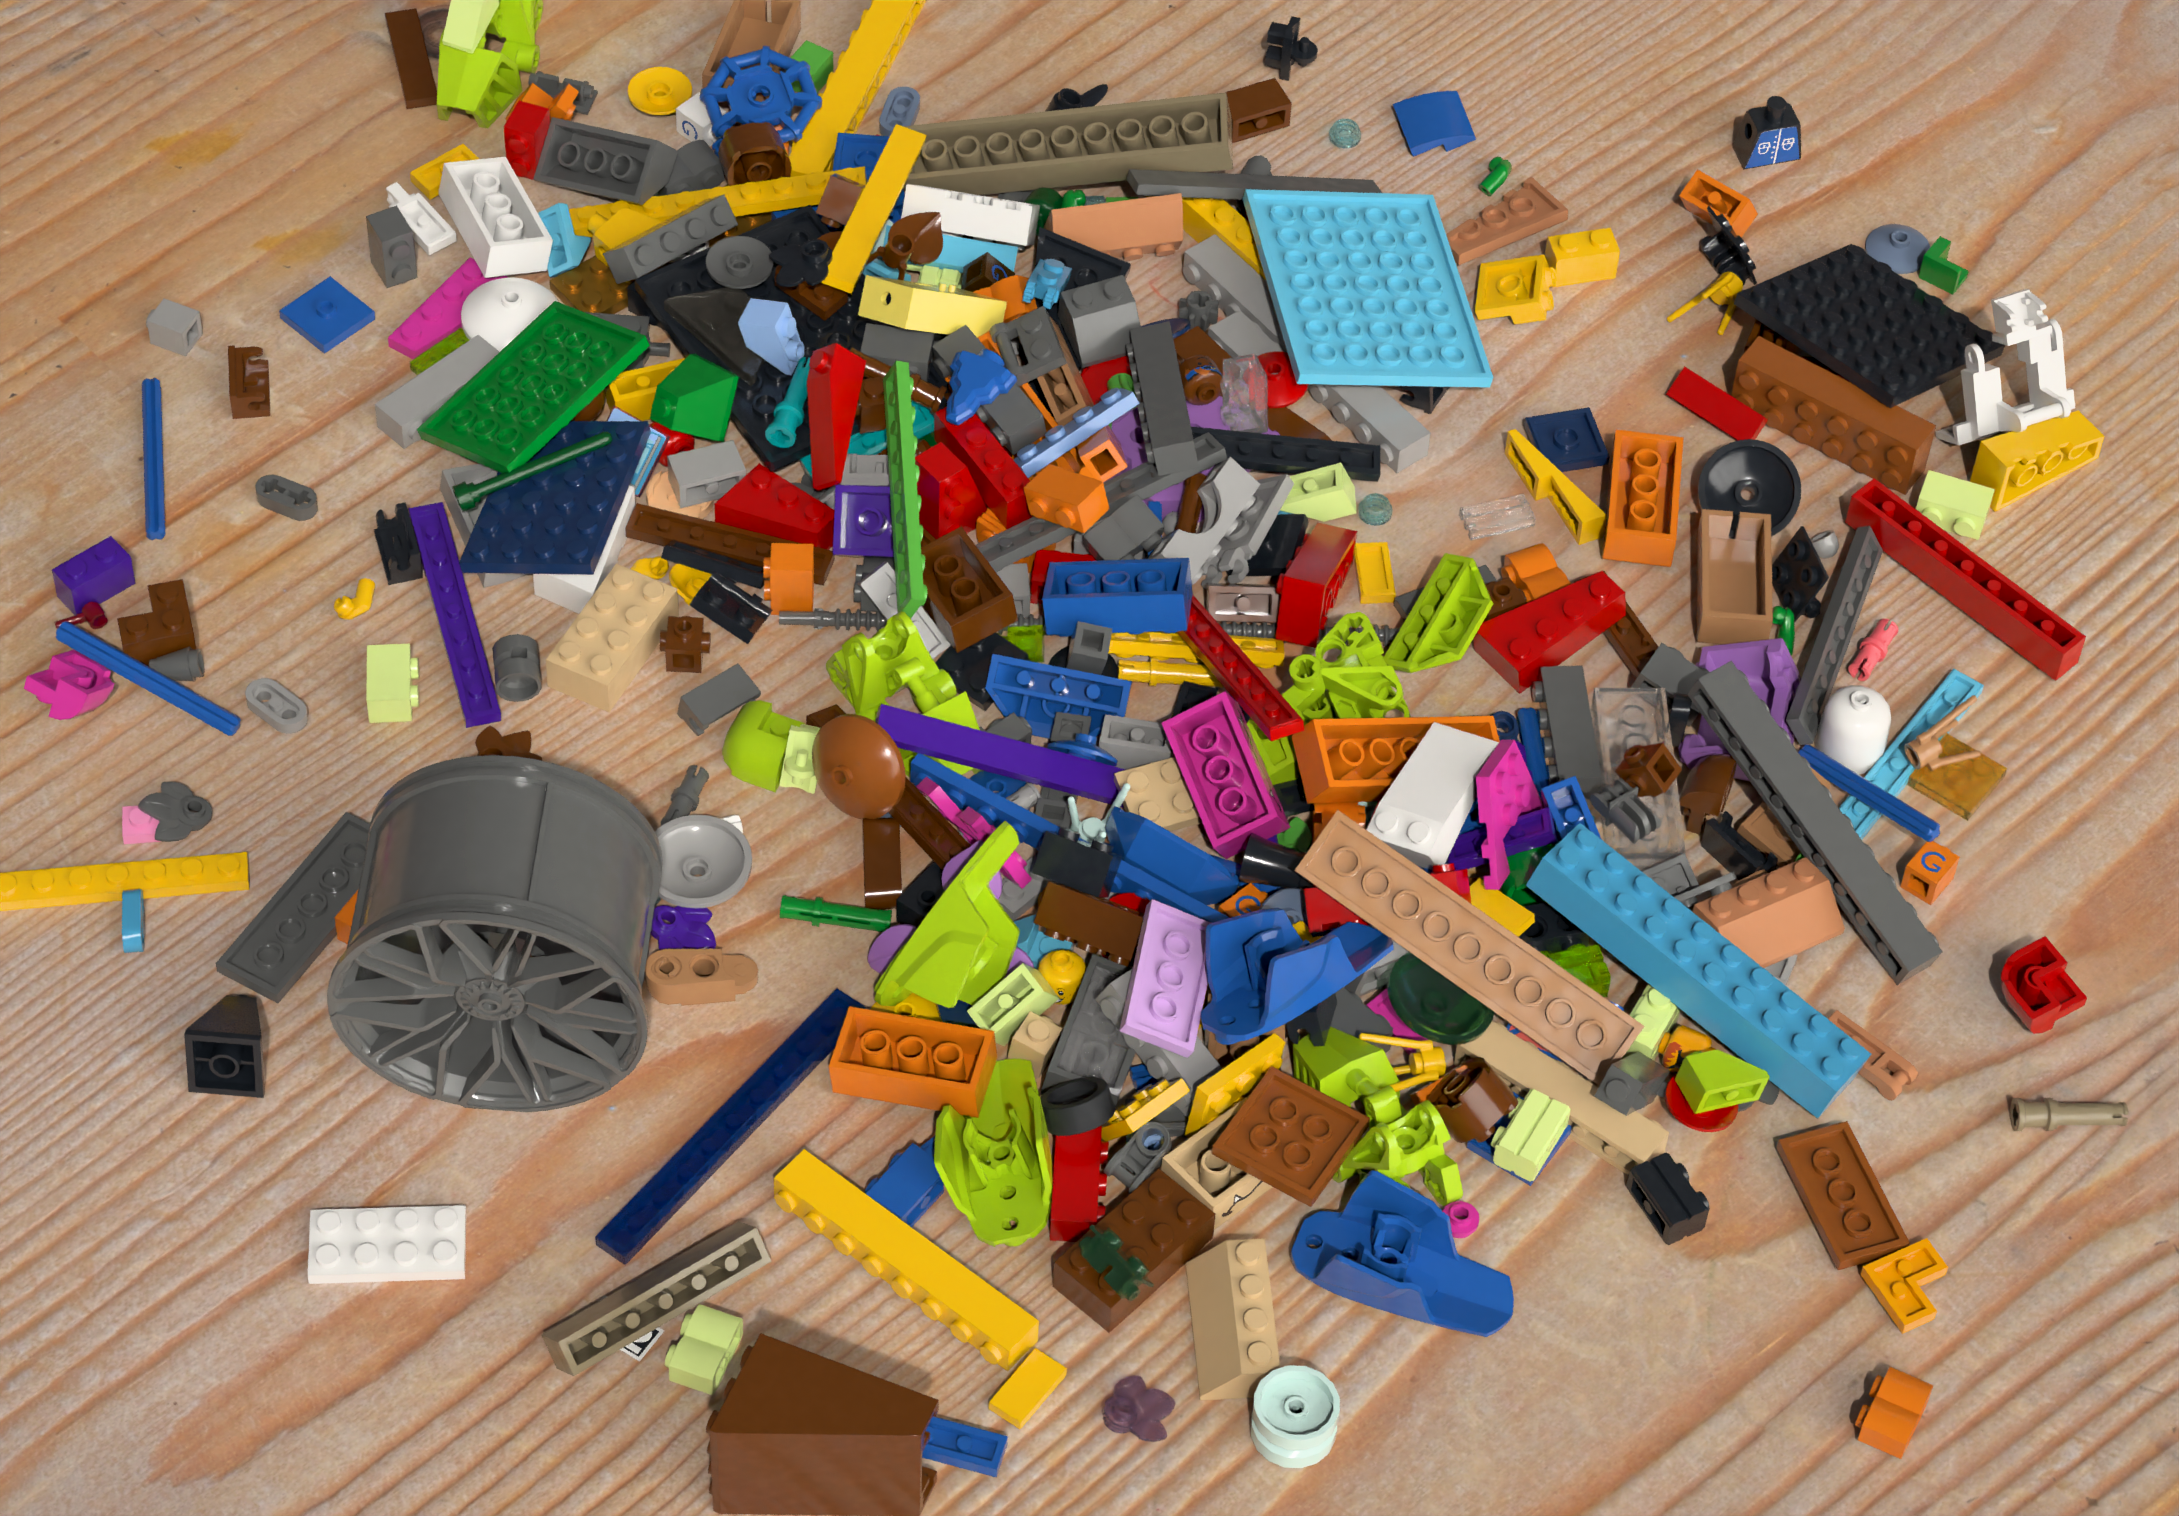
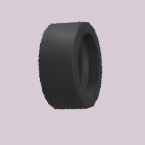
(1077, 1106)

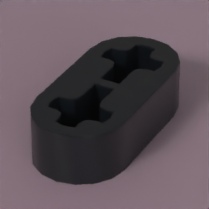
(1678, 717)

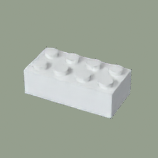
(495, 217)

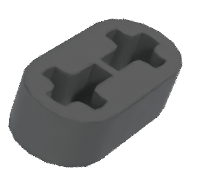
(287, 497)

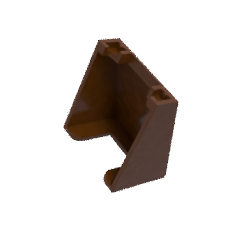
(817, 1439)

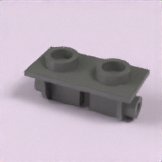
(552, 86)

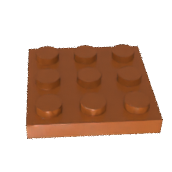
(1291, 1136)

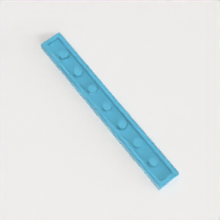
(1893, 768)

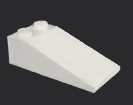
(1432, 795)

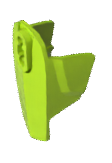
(962, 941)
(999, 1158)

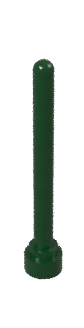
(470, 494)

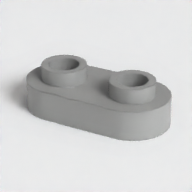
(279, 708)

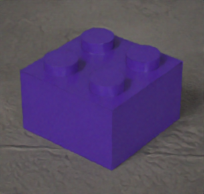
(863, 522)

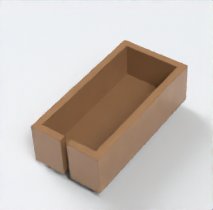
(749, 31)
(1734, 578)

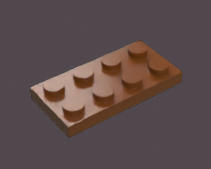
(1842, 1195)

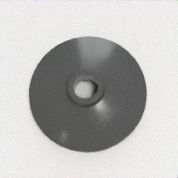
(739, 262)

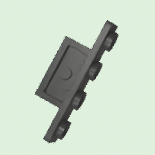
(1680, 882)

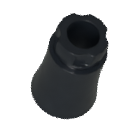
(1272, 864)

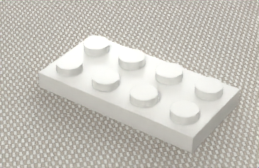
(387, 1244)

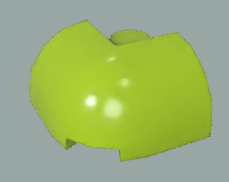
(758, 744)

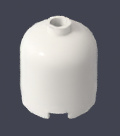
(1854, 727)

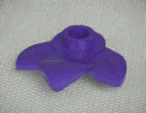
(686, 930)

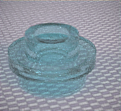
(1345, 133)
(1375, 509)

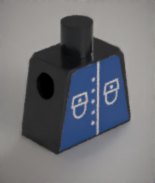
(1768, 135)

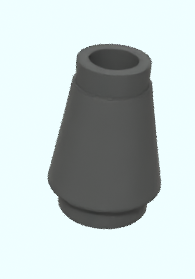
(180, 665)

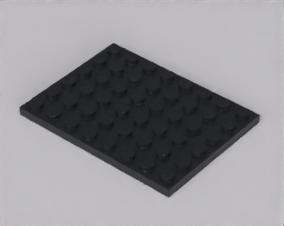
(755, 404)

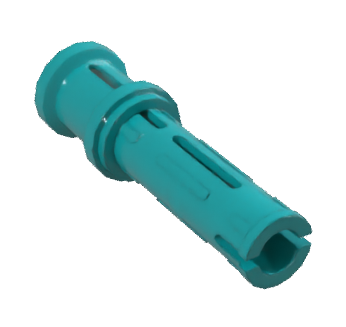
(790, 412)

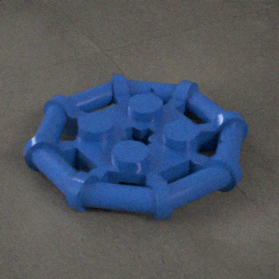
(761, 79)

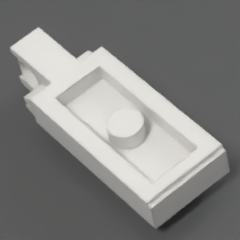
(427, 225)

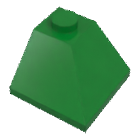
(696, 398)

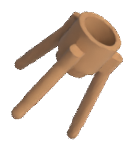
(1926, 747)

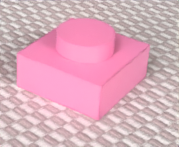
(137, 826)

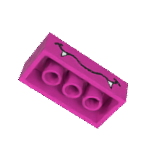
(1225, 774)

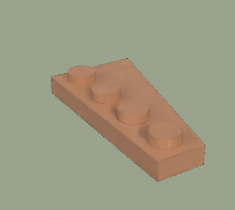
(1513, 219)

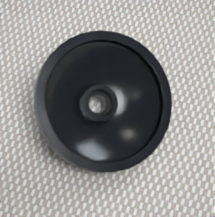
(1753, 467)

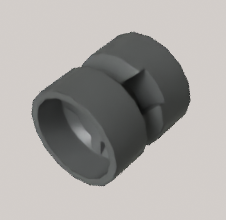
(516, 668)

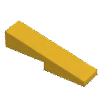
(1545, 480)

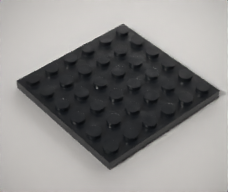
(1868, 324)

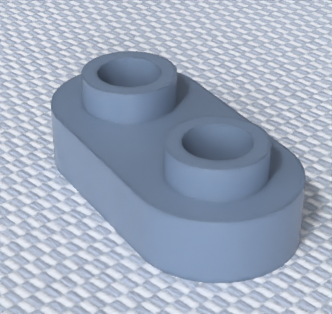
(900, 108)

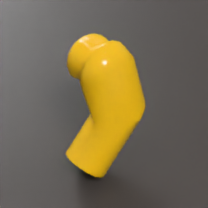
(651, 567)
(361, 603)

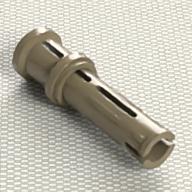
(2051, 1114)

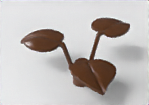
(910, 238)

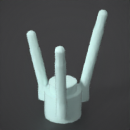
(1093, 827)

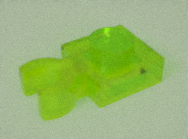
(1029, 639)

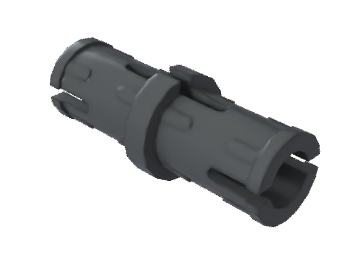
(687, 795)

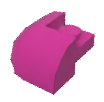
(71, 685)

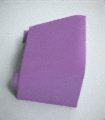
(1770, 676)

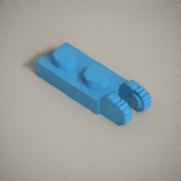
(1047, 282)

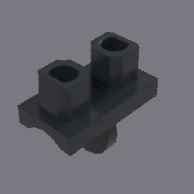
(1292, 48)

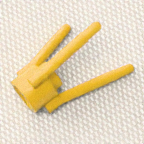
(1721, 292)
(1426, 1062)

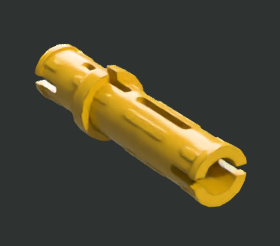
(1166, 673)

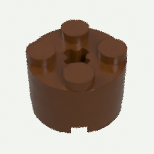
(753, 154)
(1472, 1101)

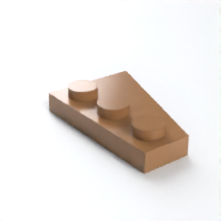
(1768, 834)

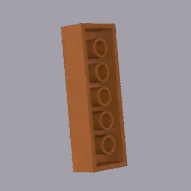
(1833, 415)

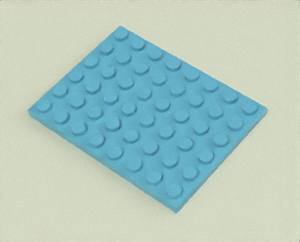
(1366, 289)

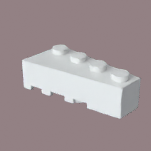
(975, 215)
(575, 590)

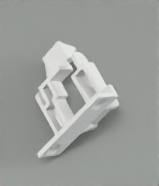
(2040, 345)

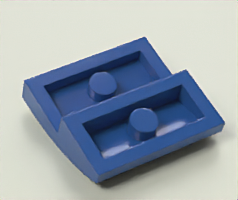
(1434, 121)

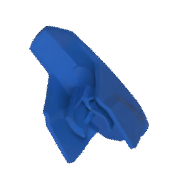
(1269, 975)
(1401, 1260)

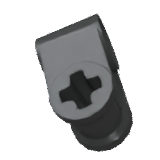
(1137, 1158)

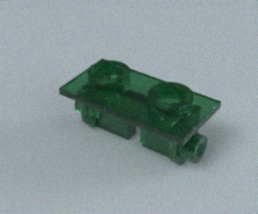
(1106, 1250)

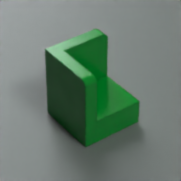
(1940, 271)

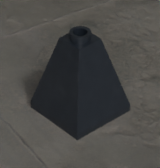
(226, 1050)

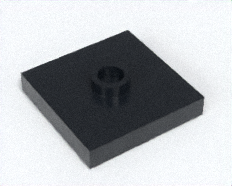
(1278, 546)

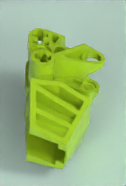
(489, 79)
(896, 660)
(1355, 685)
(1396, 1138)

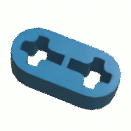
(133, 921)

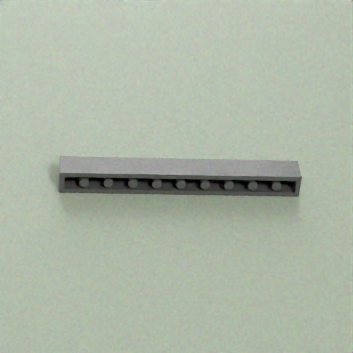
(1815, 822)

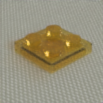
(1959, 785)

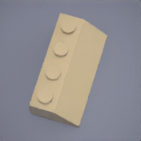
(1232, 1319)

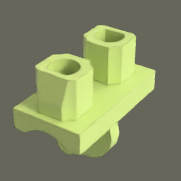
(797, 764)

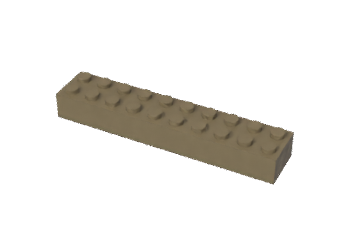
(1075, 145)

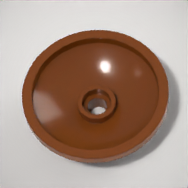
(858, 766)

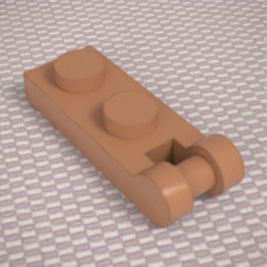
(1880, 1059)

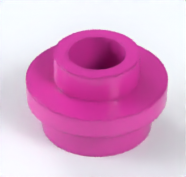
(1464, 1227)

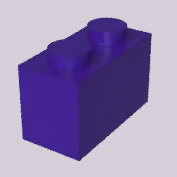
(93, 575)

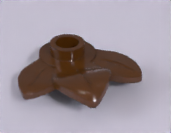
(515, 744)

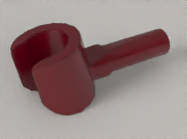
(91, 613)

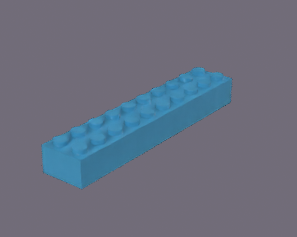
(1698, 969)

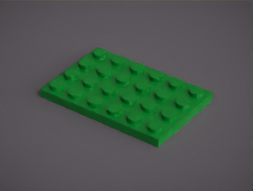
(533, 387)

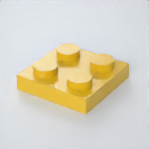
(1147, 1104)

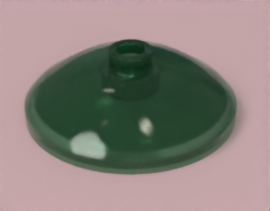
(1434, 1004)

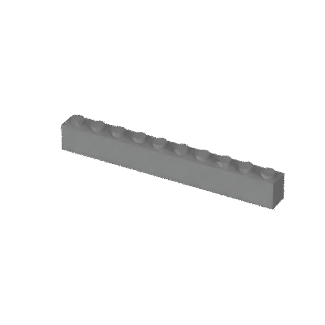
(1362, 408)

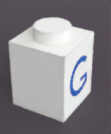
(694, 121)

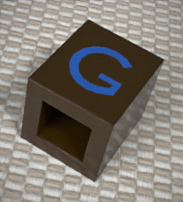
(983, 273)

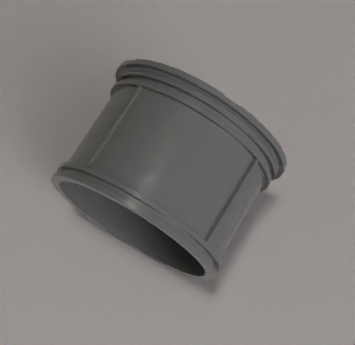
(500, 936)

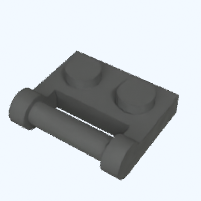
(1038, 342)

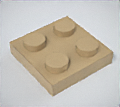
(1159, 794)

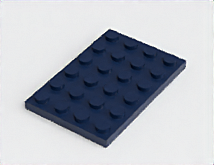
(562, 514)

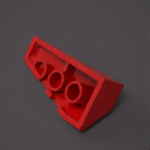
(832, 404)

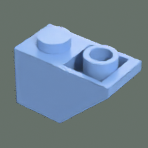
(772, 333)

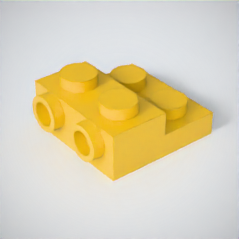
(1515, 289)

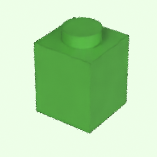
(820, 64)

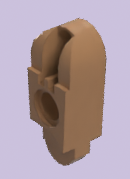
(677, 974)

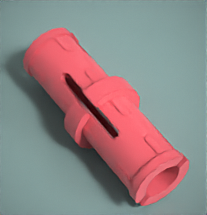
(1873, 649)

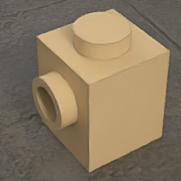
(1035, 1042)

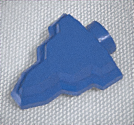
(975, 383)

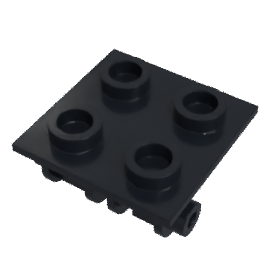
(1726, 251)
(1799, 576)

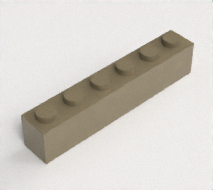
(656, 1298)

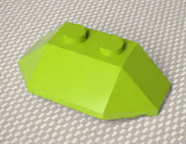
(1442, 617)

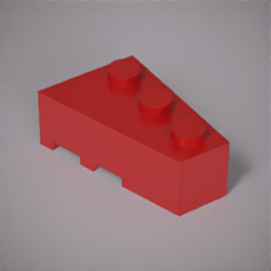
(946, 493)
(777, 509)

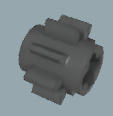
(1199, 309)

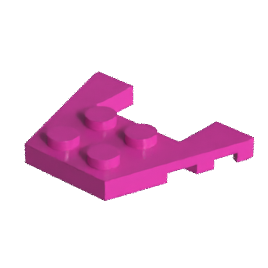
(1503, 795)
(974, 828)

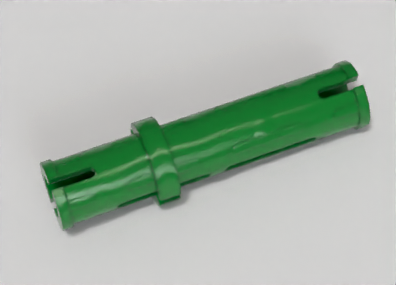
(834, 914)

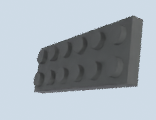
(300, 915)

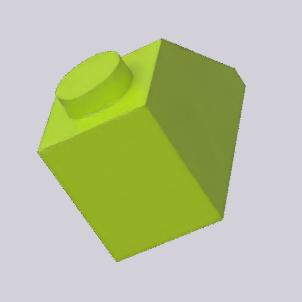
(1719, 1080)

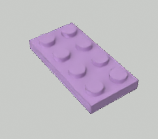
(1167, 980)

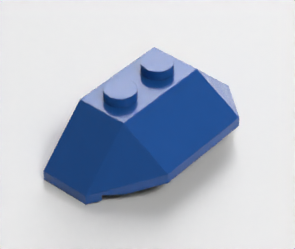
(1043, 689)
(1169, 858)

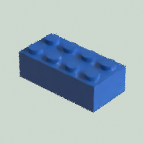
(1118, 595)

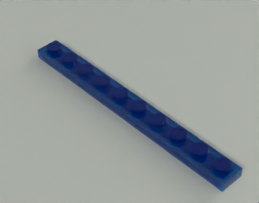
(725, 1130)

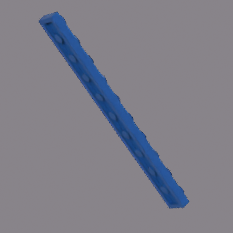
(1032, 829)

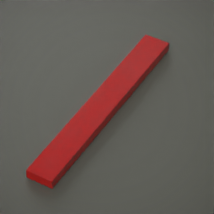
(1239, 675)

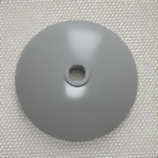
(705, 848)

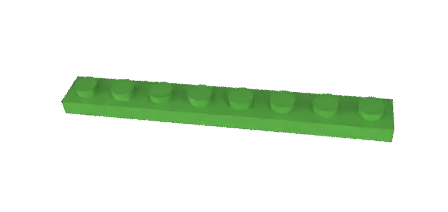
(903, 489)

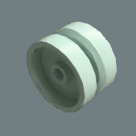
(1295, 1416)

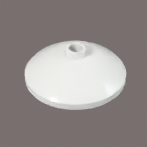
(503, 309)

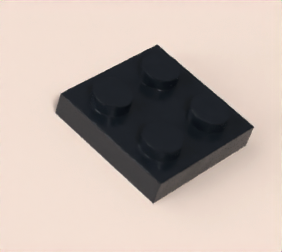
(971, 666)

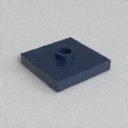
(1568, 439)

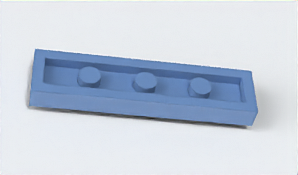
(1085, 424)

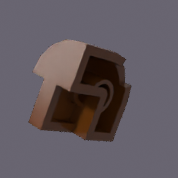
(1707, 789)

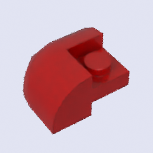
(2039, 986)

